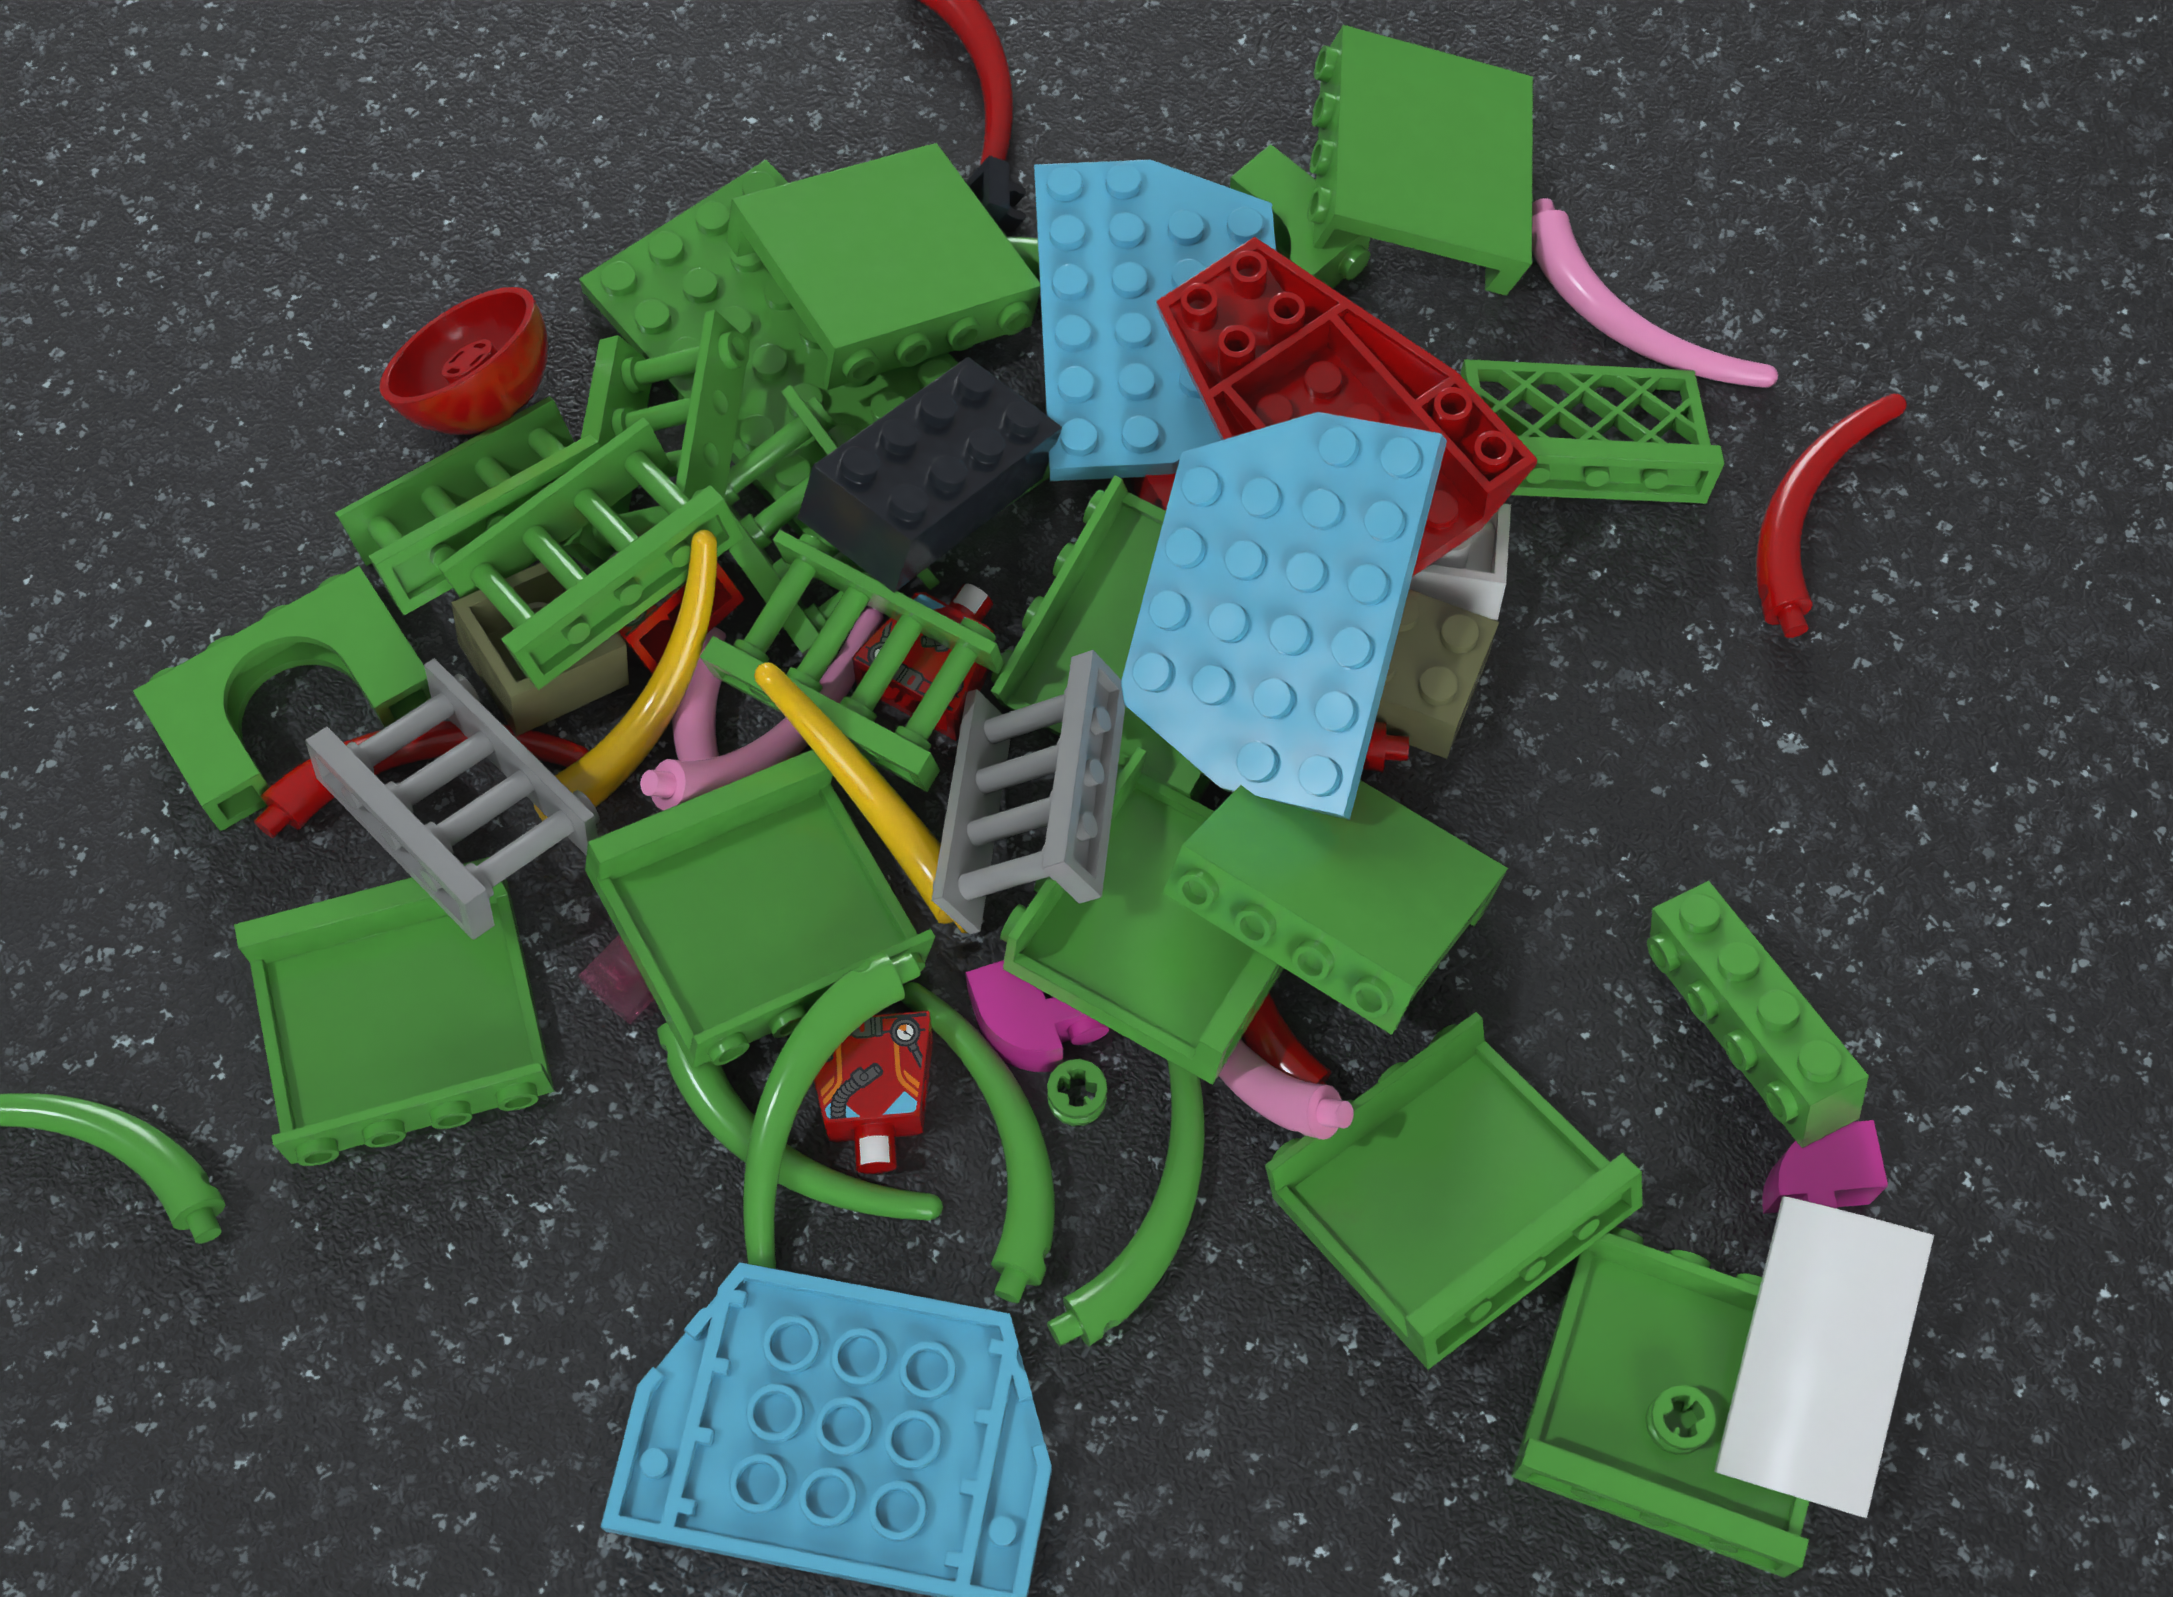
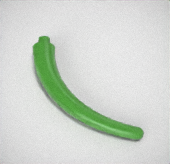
(816, 1037)
(731, 1122)
(149, 1152)
(1030, 1186)
(1142, 1263)

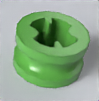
(1094, 1083)
(1698, 1433)

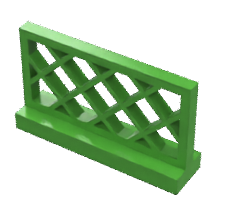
(1591, 463)

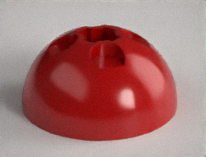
(470, 364)

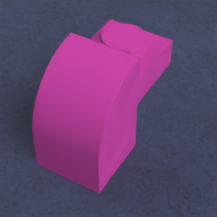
(1023, 1023)
(1830, 1172)

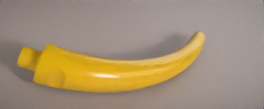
(636, 734)
(881, 805)

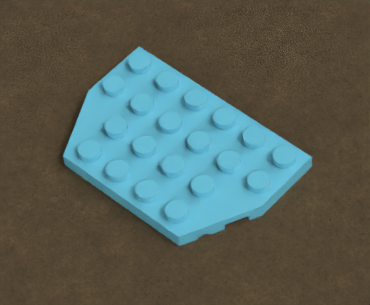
(1107, 252)
(1282, 602)
(841, 1438)

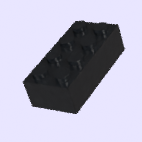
(928, 473)

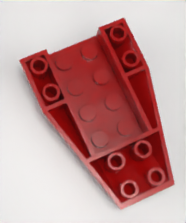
(1284, 345)

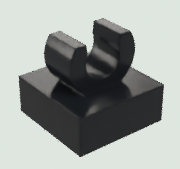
(997, 193)

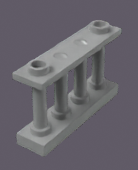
(1075, 812)
(427, 848)

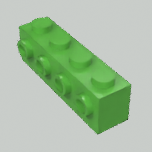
(1757, 1014)

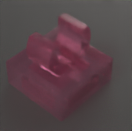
(617, 981)

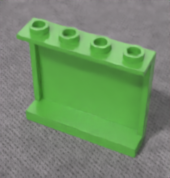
(1424, 153)
(887, 262)
(1096, 609)
(1337, 900)
(748, 905)
(1136, 952)
(391, 1018)
(1451, 1192)
(1622, 1338)

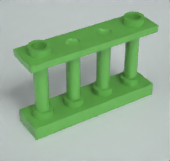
(621, 398)
(812, 420)
(456, 498)
(617, 590)
(907, 748)

